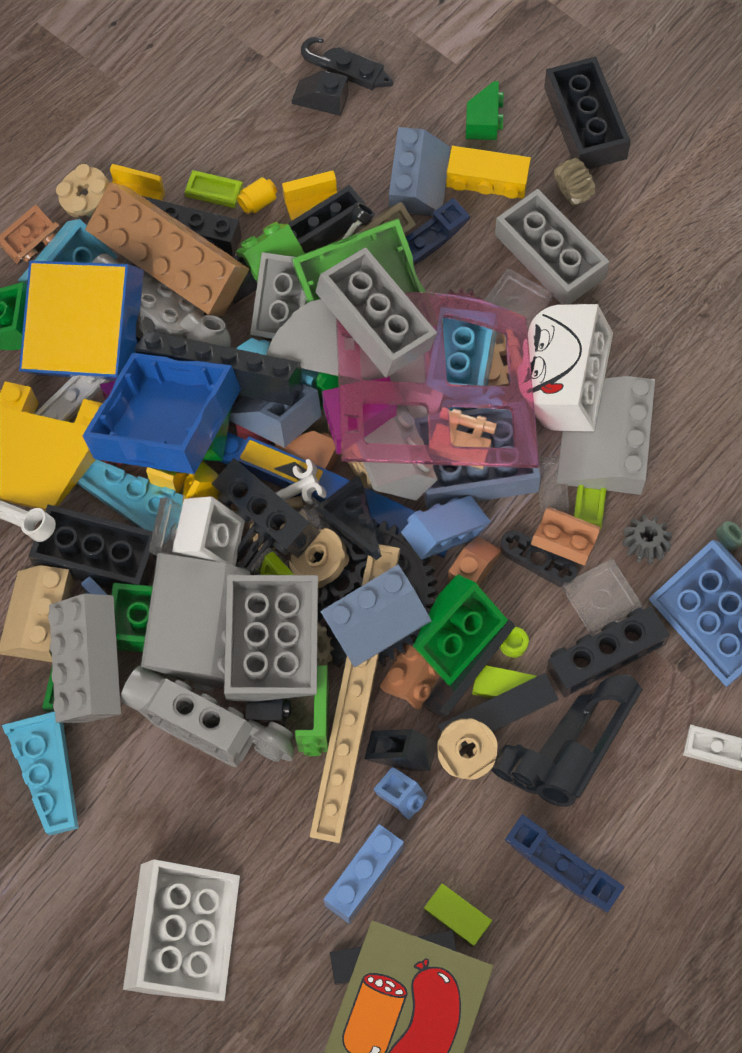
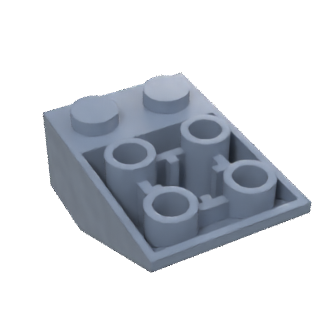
(277, 421)

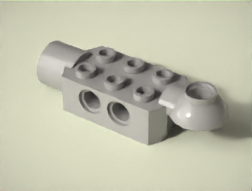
(172, 314)
(168, 706)

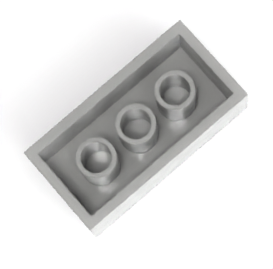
(551, 247)
(375, 312)
(84, 659)

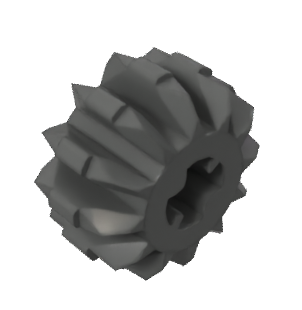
(654, 532)

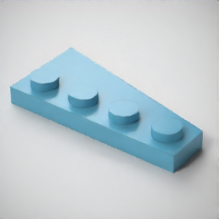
(126, 494)
(44, 760)

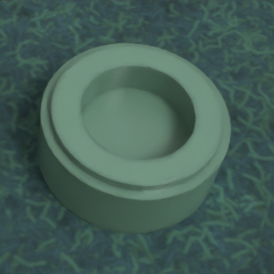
(730, 535)

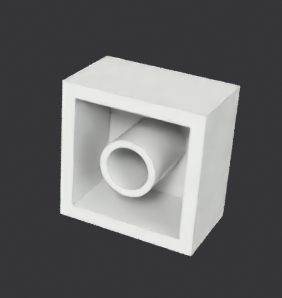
(208, 531)

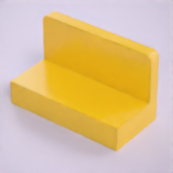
(139, 181)
(308, 192)

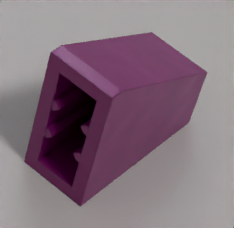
(373, 415)

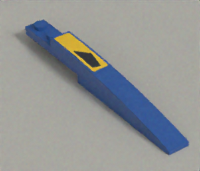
(277, 468)

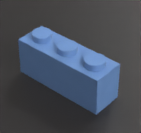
(445, 526)
(364, 874)

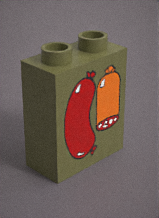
(408, 997)

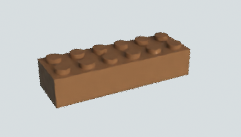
(167, 249)

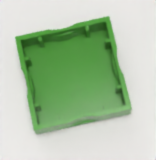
(384, 242)

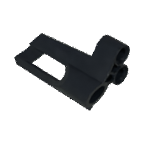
(563, 765)

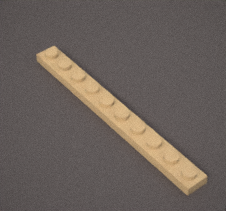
(348, 728)

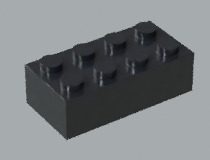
(587, 113)
(96, 548)

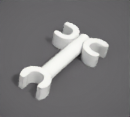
(307, 485)

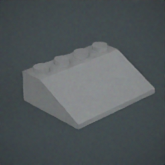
(618, 448)
(188, 619)
(271, 637)

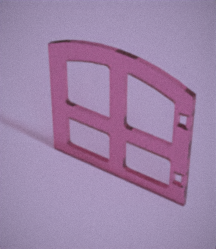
(439, 395)

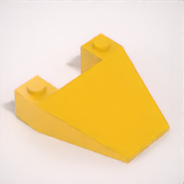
(38, 453)

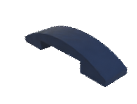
(437, 231)
(562, 865)

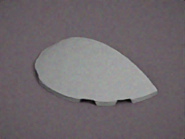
(312, 340)

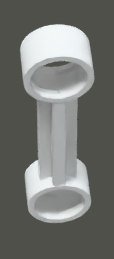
(28, 520)

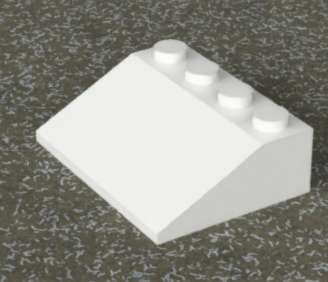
(181, 931)

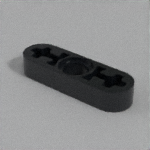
(541, 570)

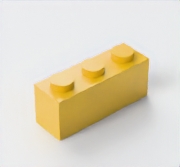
(488, 172)

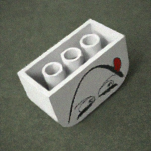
(568, 365)

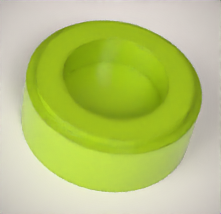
(515, 643)

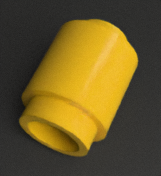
(257, 195)

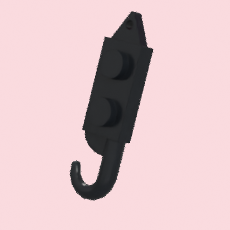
(345, 63)

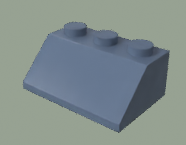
(419, 171)
(376, 616)

